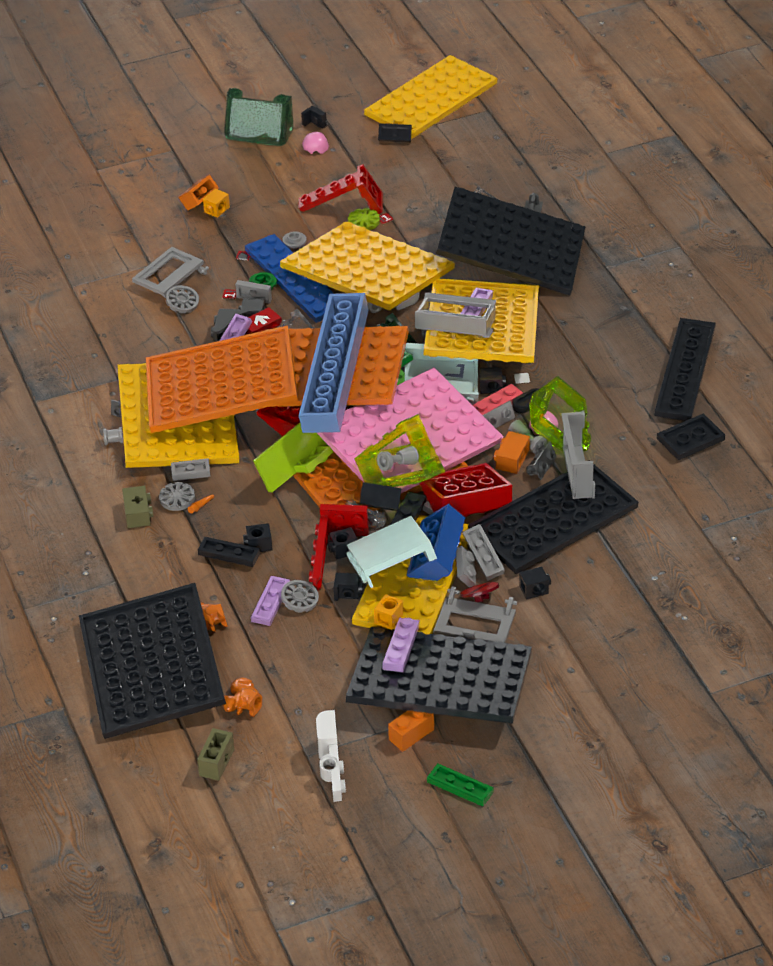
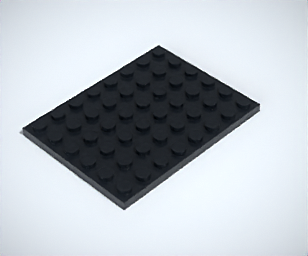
(511, 240)
(151, 660)
(443, 676)

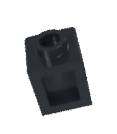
(314, 116)

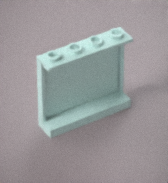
(421, 363)
(388, 548)

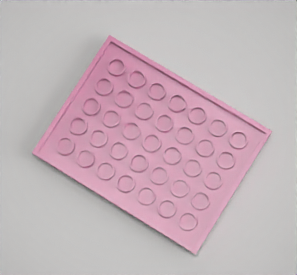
(448, 417)

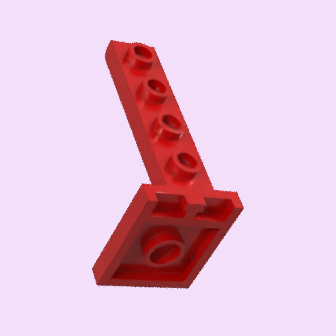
(361, 179)
(335, 518)

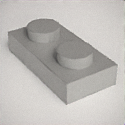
(253, 291)
(190, 469)
(465, 566)

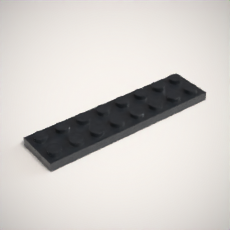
(685, 369)

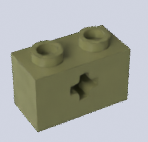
(136, 506)
(216, 754)

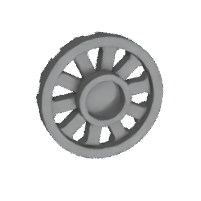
(182, 299)
(177, 496)
(299, 595)

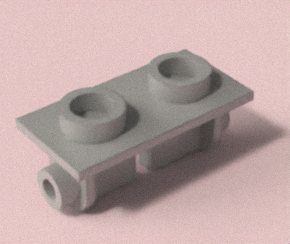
(500, 414)

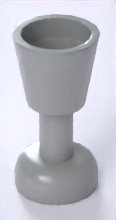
(535, 442)
(405, 456)

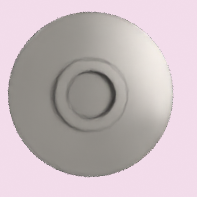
(294, 239)

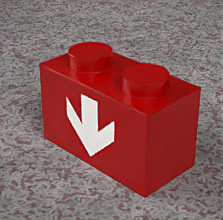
(264, 320)

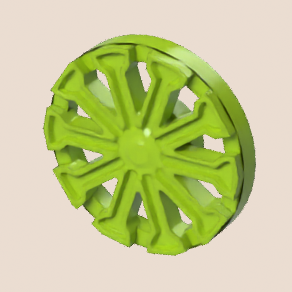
(364, 218)

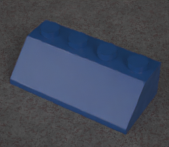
(443, 531)

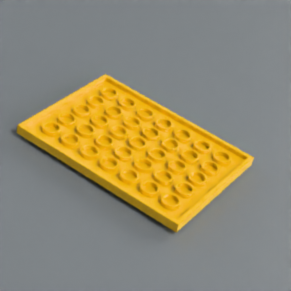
(367, 263)
(512, 329)
(196, 441)

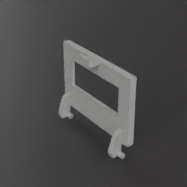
(191, 264)
(475, 609)

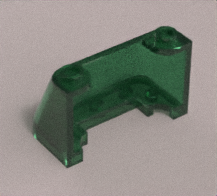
(258, 119)

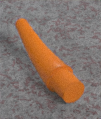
(199, 504)

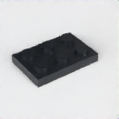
(690, 436)

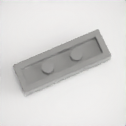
(483, 552)

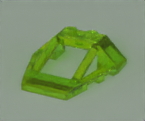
(539, 406)
(418, 438)

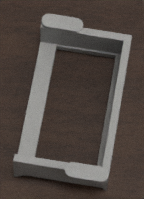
(456, 322)
(579, 471)

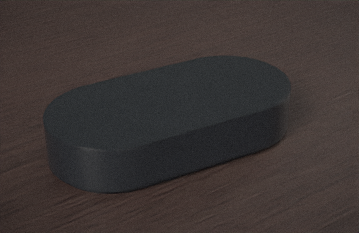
(521, 403)

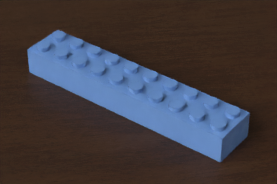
(333, 363)

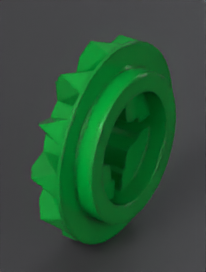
(261, 277)

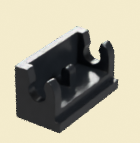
(380, 496)

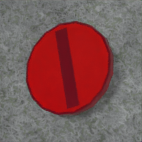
(480, 591)

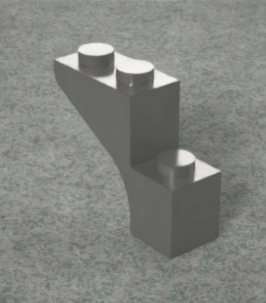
(222, 320)

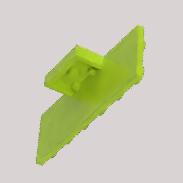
(290, 455)

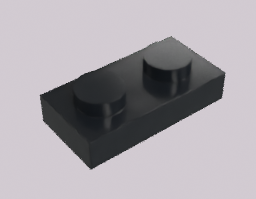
(394, 132)

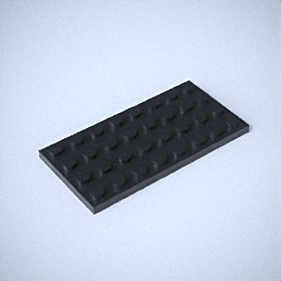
(551, 519)

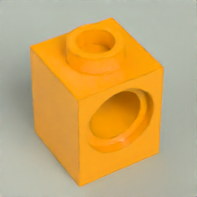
(216, 203)
(388, 611)

